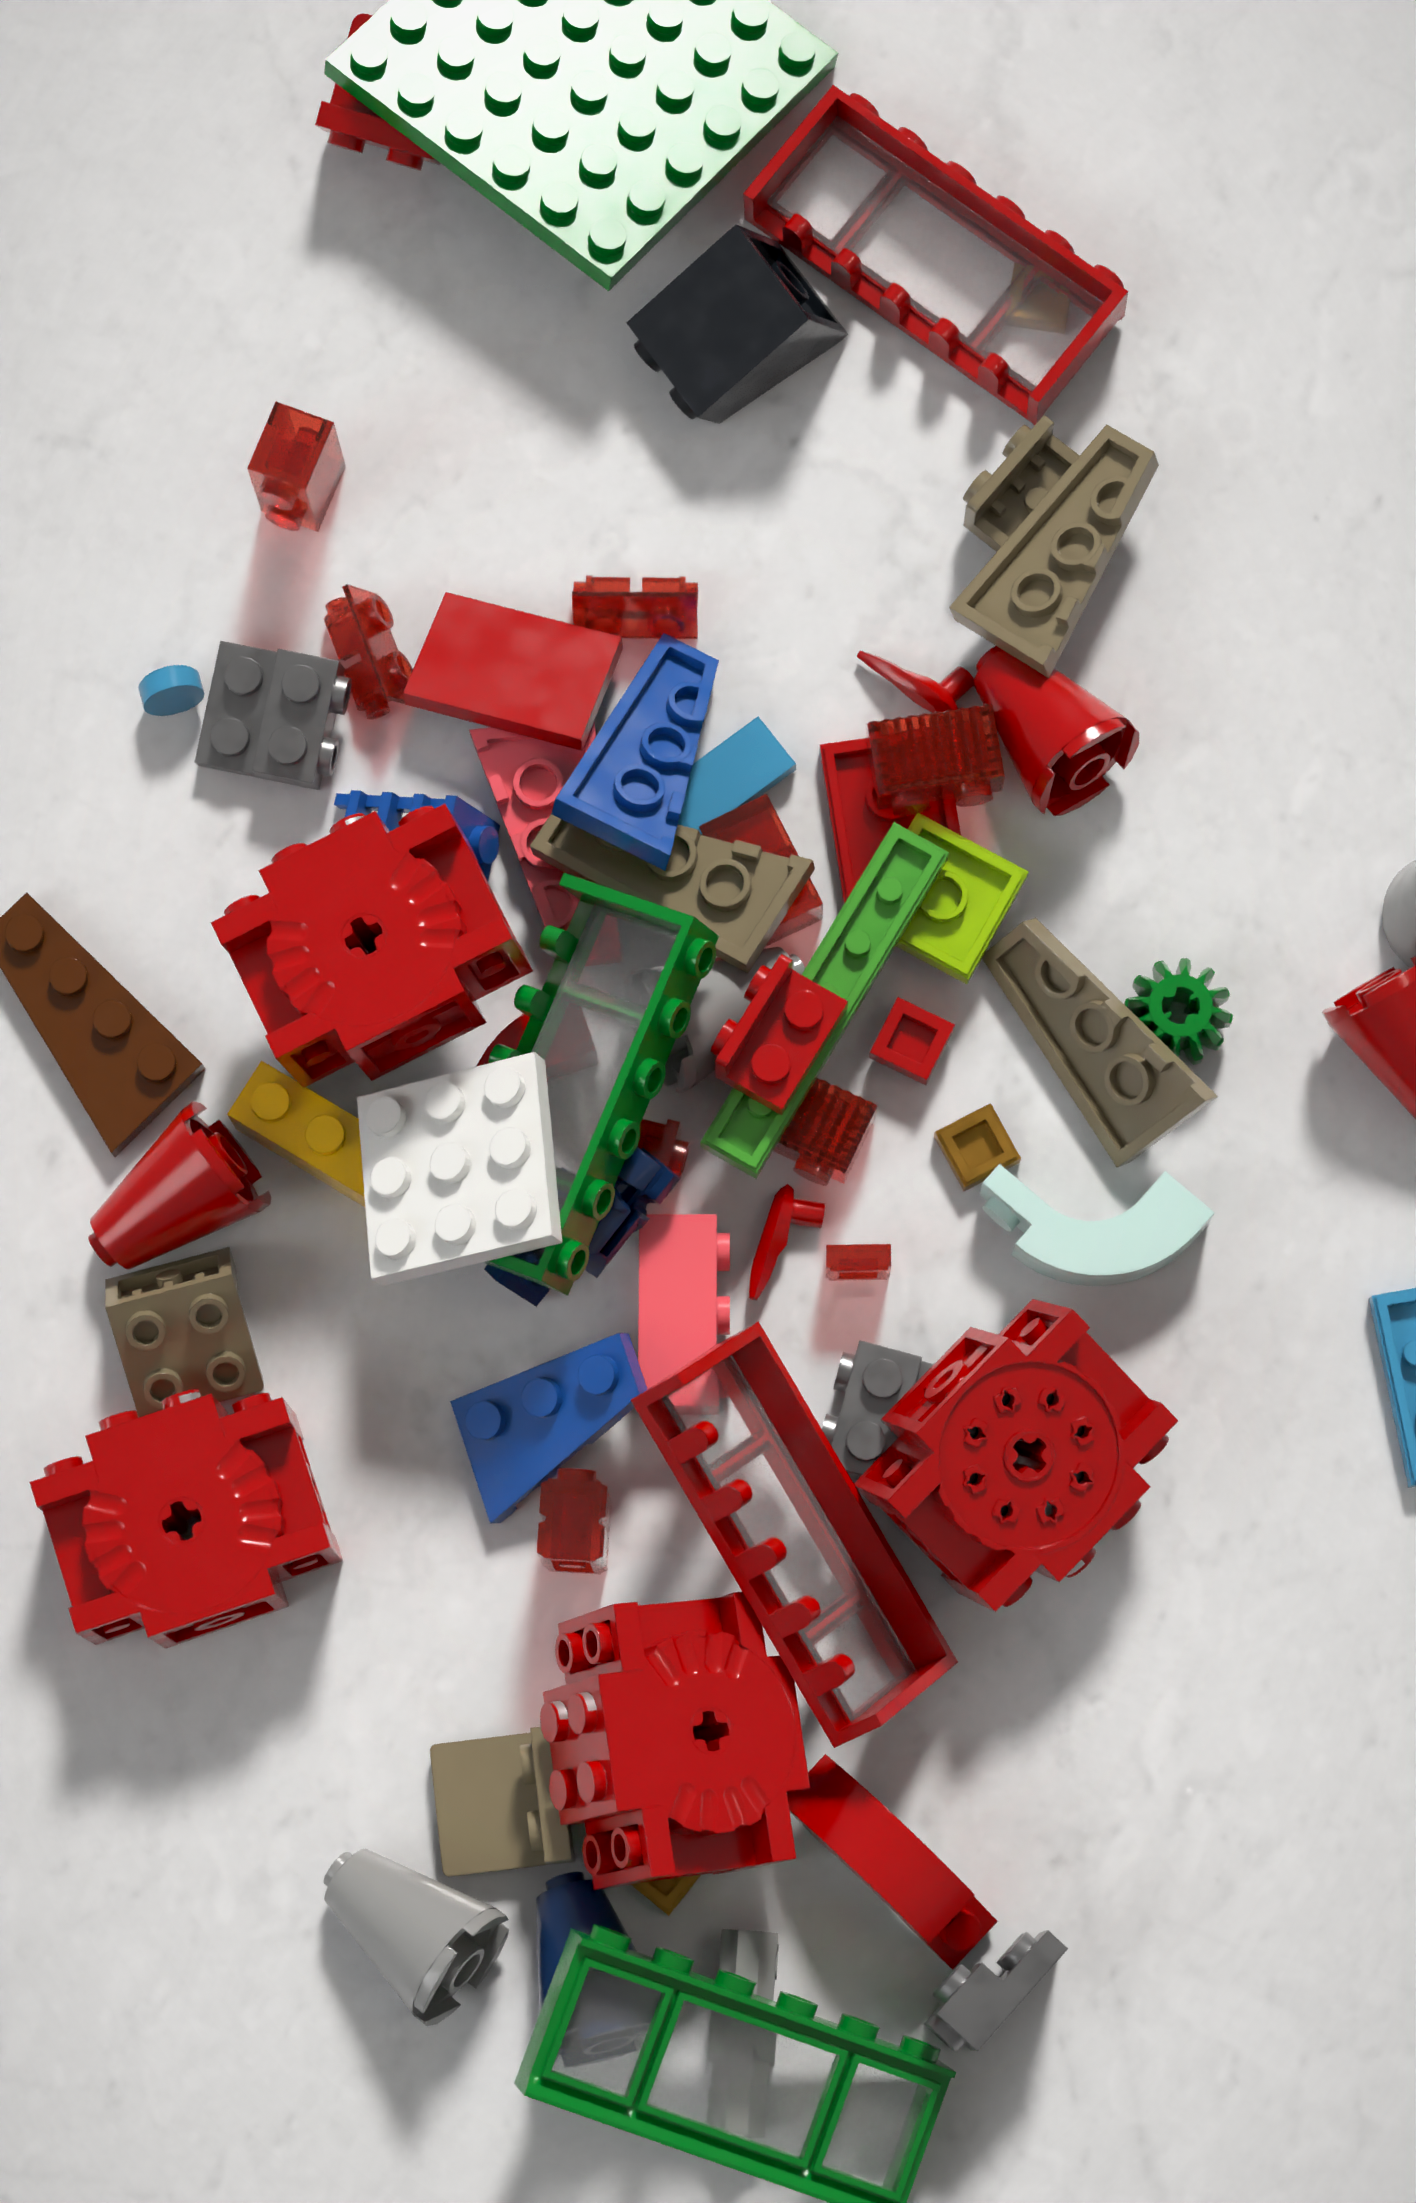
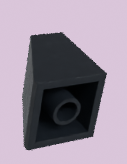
(733, 326)

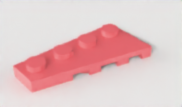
(525, 782)

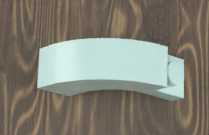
(1101, 1250)

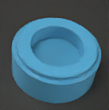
(171, 690)

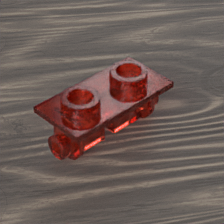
(660, 608)
(362, 627)

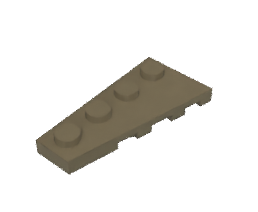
(1053, 561)
(721, 883)
(1099, 1049)

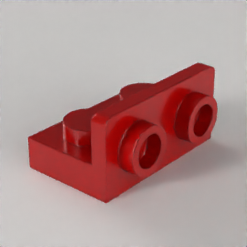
(777, 1035)

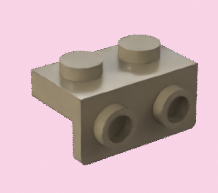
(1005, 498)

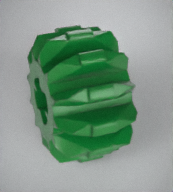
(1200, 1026)

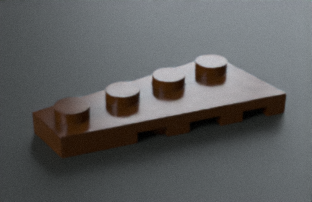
(97, 1031)

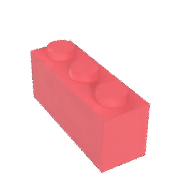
(679, 1291)

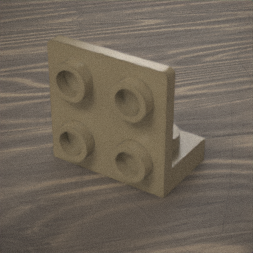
(183, 1330)
(497, 1805)

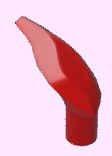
(920, 688)
(774, 1237)

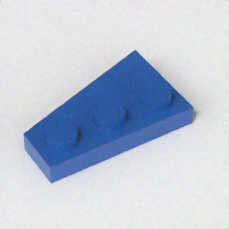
(543, 1417)

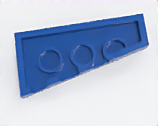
(641, 760)

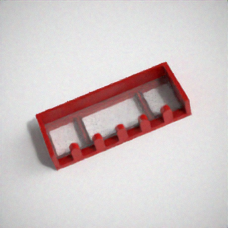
(935, 253)
(795, 1534)

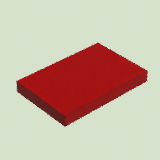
(513, 671)
(853, 811)

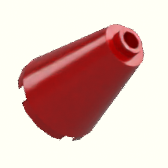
(1053, 731)
(1381, 1029)
(178, 1192)

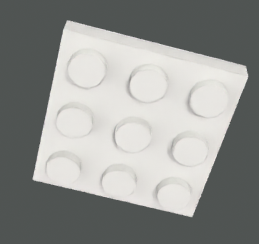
(459, 1169)

